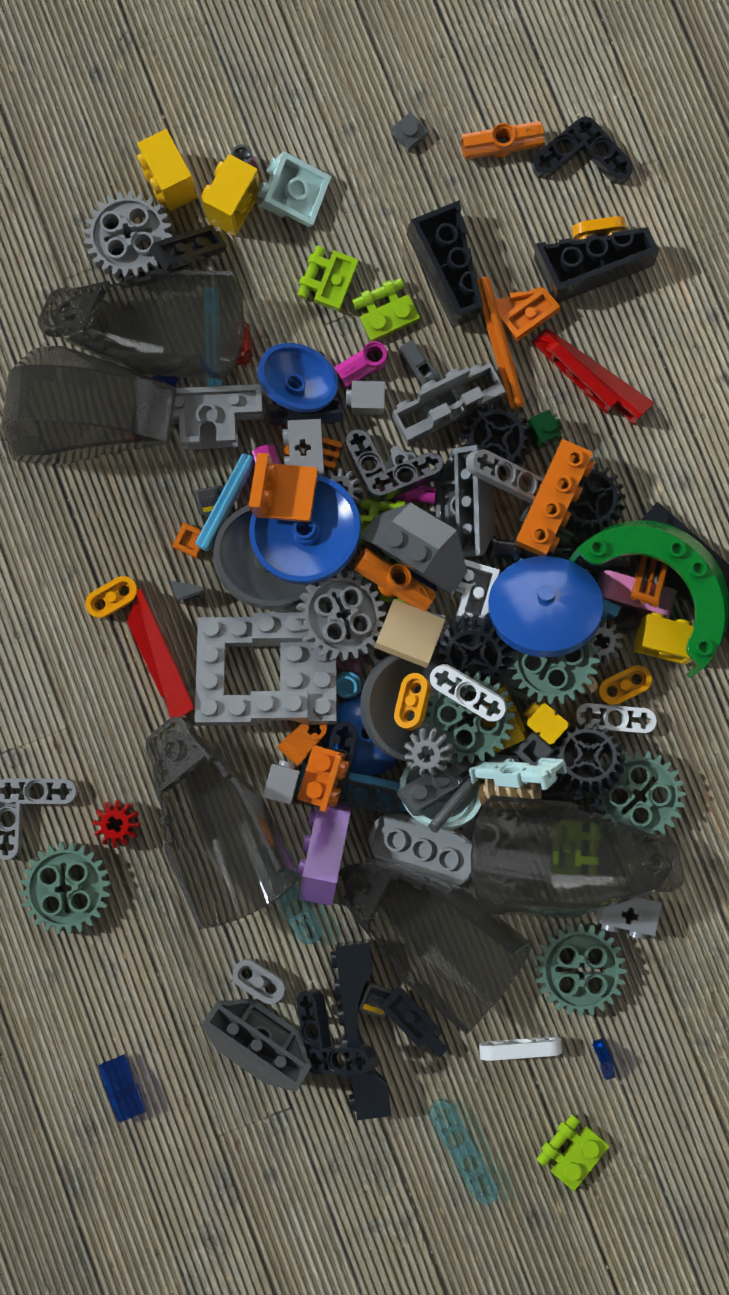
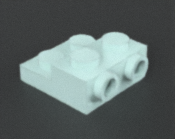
(293, 189)

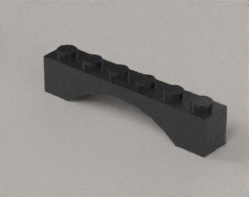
(354, 968)

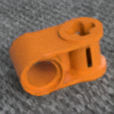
(300, 743)

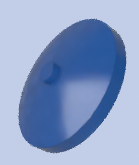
(312, 549)
(545, 606)

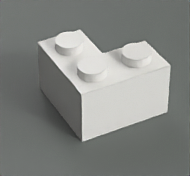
(476, 589)

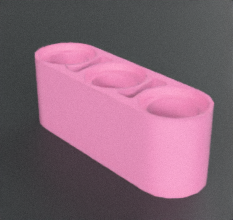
(618, 589)

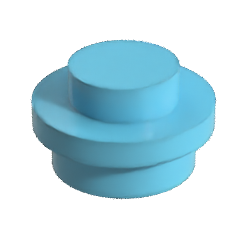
(348, 684)

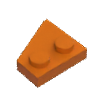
(526, 311)

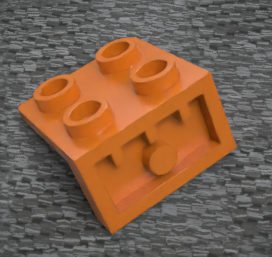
(282, 490)
(322, 777)

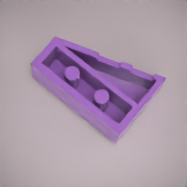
(324, 854)

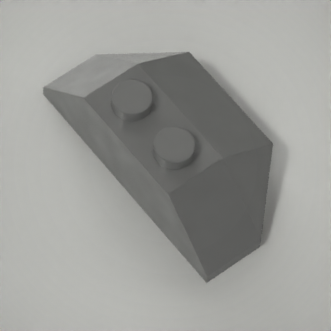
(466, 502)
(420, 544)
(258, 1042)

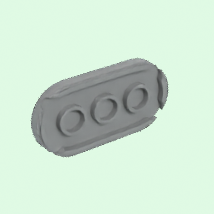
(413, 845)

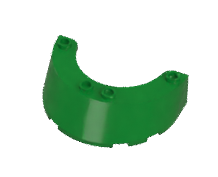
(684, 556)

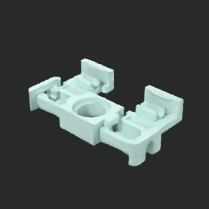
(509, 772)

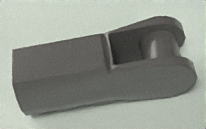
(417, 361)

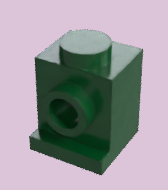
(545, 429)

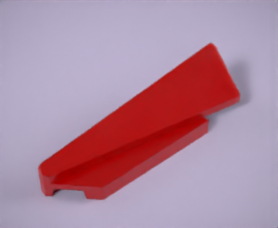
(593, 379)
(159, 657)

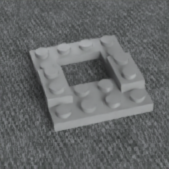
(305, 678)

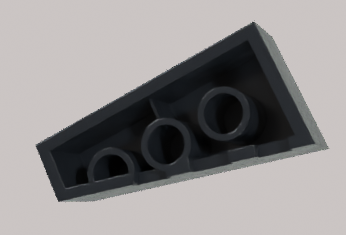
(446, 259)
(589, 263)

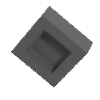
(409, 132)

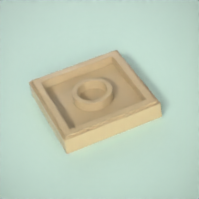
(410, 633)

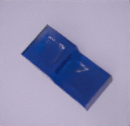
(121, 1088)

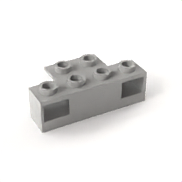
(447, 401)
(211, 414)

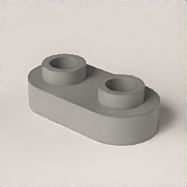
(257, 982)

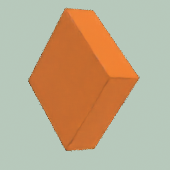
(186, 540)

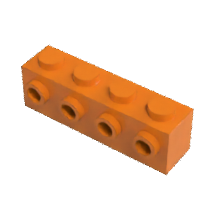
(553, 498)

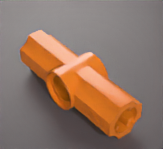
(518, 136)
(383, 573)

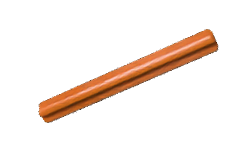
(500, 345)

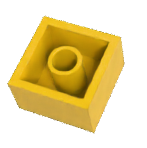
(166, 171)
(231, 194)

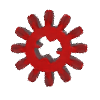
(117, 813)

